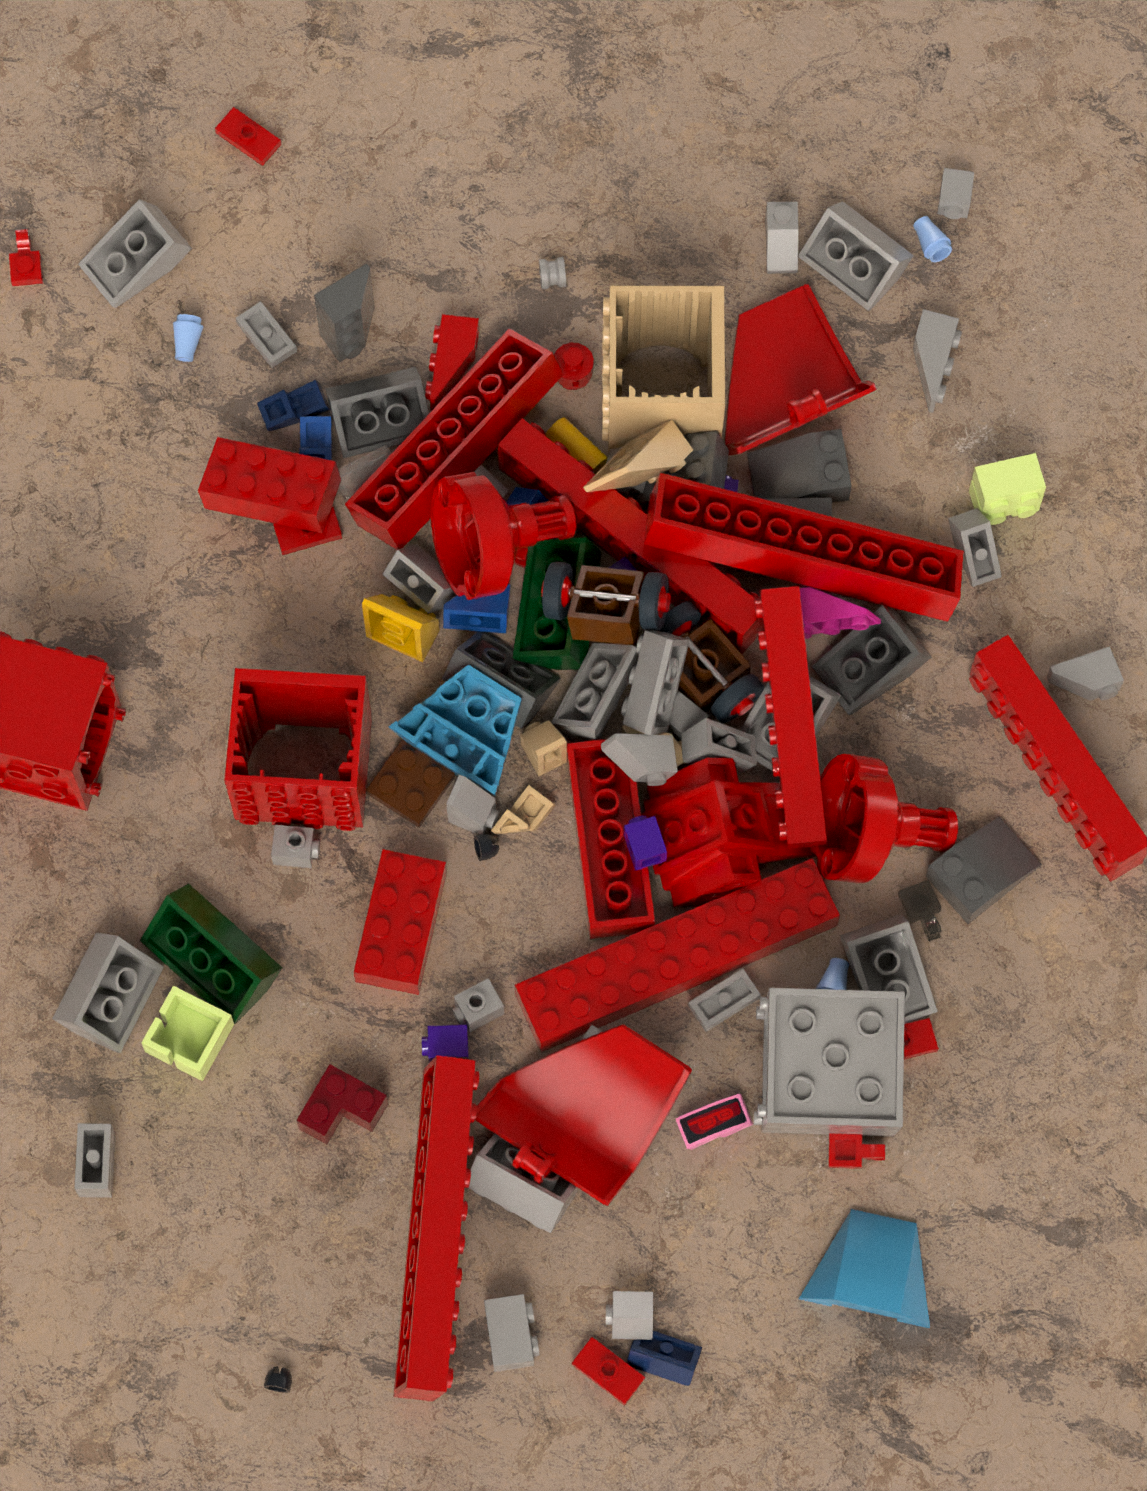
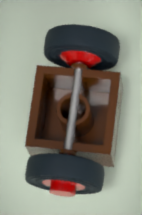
(606, 602)
(713, 669)

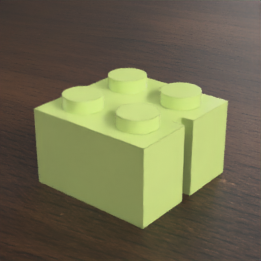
(1008, 488)
(192, 1033)

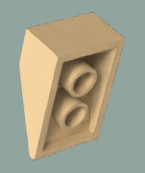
(643, 459)

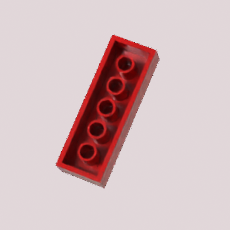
(603, 802)

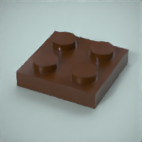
(410, 783)

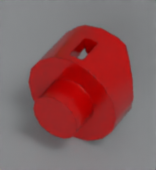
(576, 364)

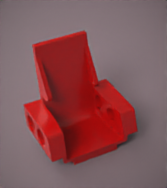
(715, 831)

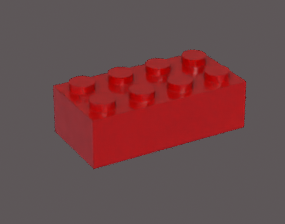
(269, 485)
(400, 922)

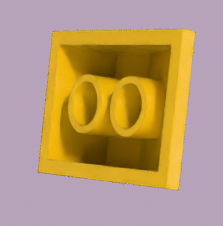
(399, 625)

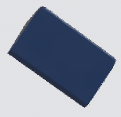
(665, 1357)

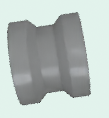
(552, 273)

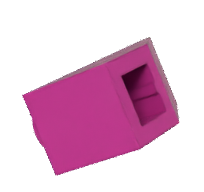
(831, 614)

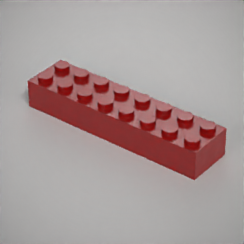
(454, 437)
(1058, 758)

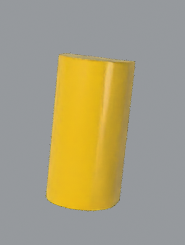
(577, 443)

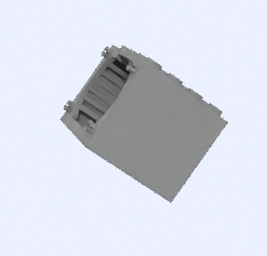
(832, 1062)

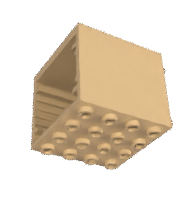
(662, 316)

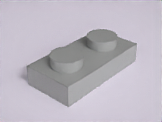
(266, 334)
(724, 1000)

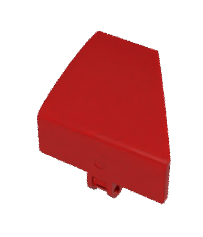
(785, 370)
(587, 1109)

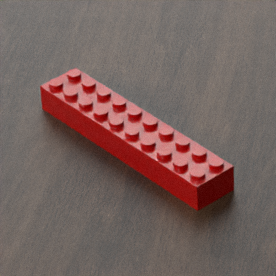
(619, 530)
(804, 547)
(676, 955)
(435, 1229)

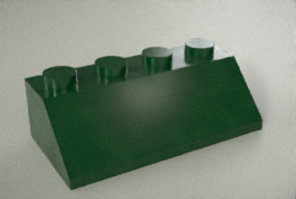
(542, 639)
(210, 952)

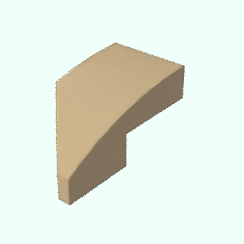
(525, 814)

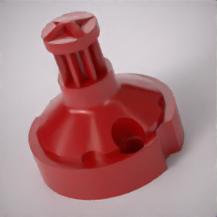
(481, 533)
(868, 820)

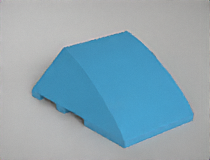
(465, 726)
(873, 1269)

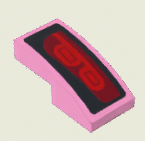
(714, 1121)

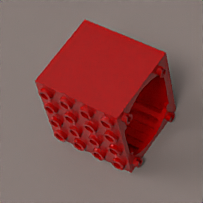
(298, 699)
(54, 721)

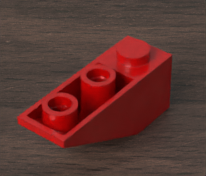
(455, 353)

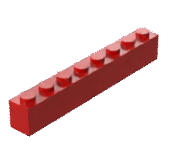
(792, 717)

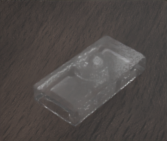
(357, 472)

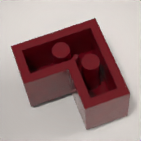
(339, 1097)

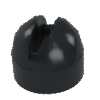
(484, 846)
(278, 1381)

